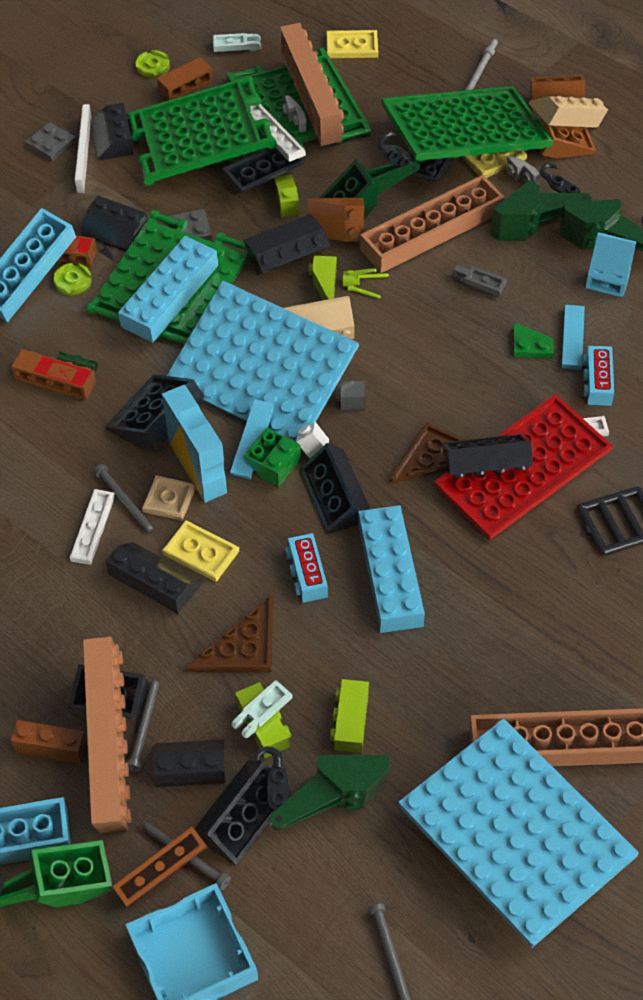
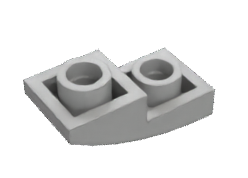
(294, 113)
(520, 169)

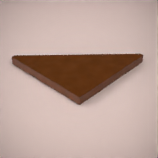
(424, 455)
(242, 647)

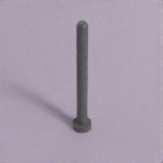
(101, 471)
(133, 763)
(221, 879)
(377, 912)

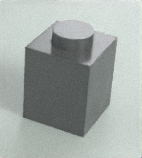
(351, 395)

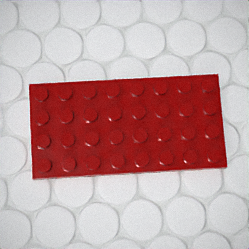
(560, 451)

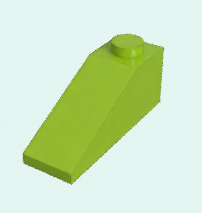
(287, 196)
(324, 275)

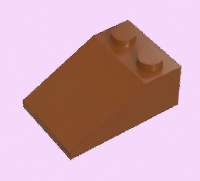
(567, 141)
(339, 217)

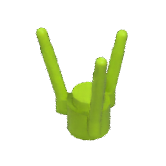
(352, 278)

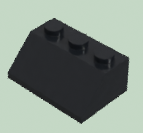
(112, 132)
(113, 223)
(133, 690)
(189, 763)

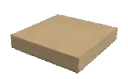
(169, 498)

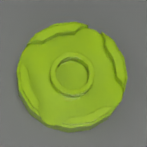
(152, 64)
(72, 279)

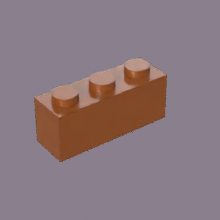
(185, 79)
(557, 86)
(49, 742)

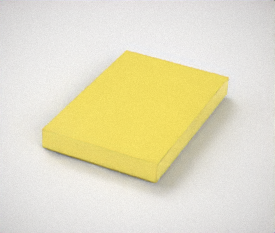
(352, 44)
(492, 163)
(200, 551)

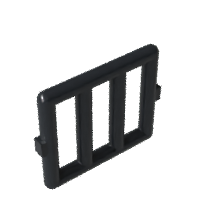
(601, 502)

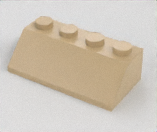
(570, 111)
(331, 314)

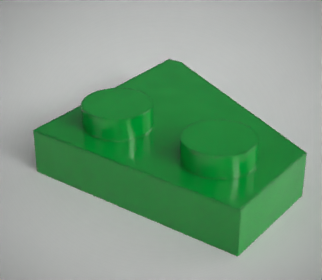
(531, 343)

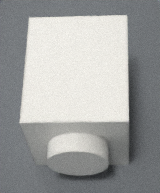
(311, 438)

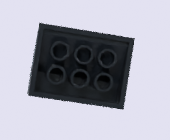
(143, 417)

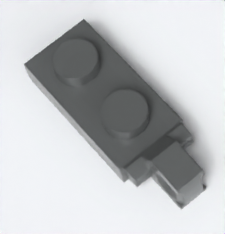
(480, 279)

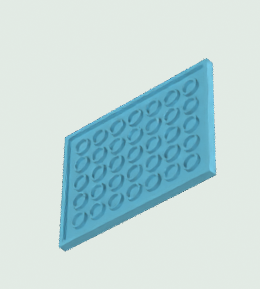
(263, 353)
(518, 831)

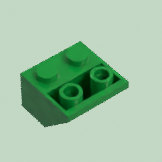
(273, 456)

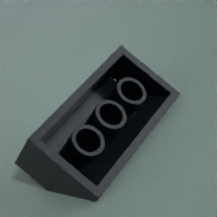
(257, 170)
(286, 244)
(488, 454)
(334, 488)
(152, 576)
(238, 813)

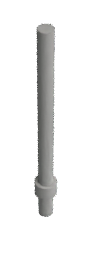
(487, 54)

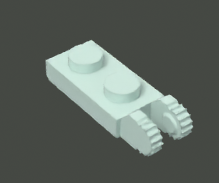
(236, 42)
(262, 708)

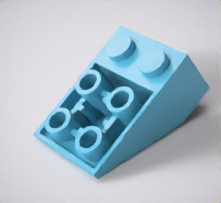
(610, 264)

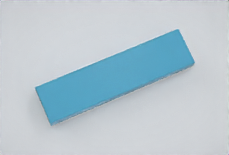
(573, 337)
(256, 424)

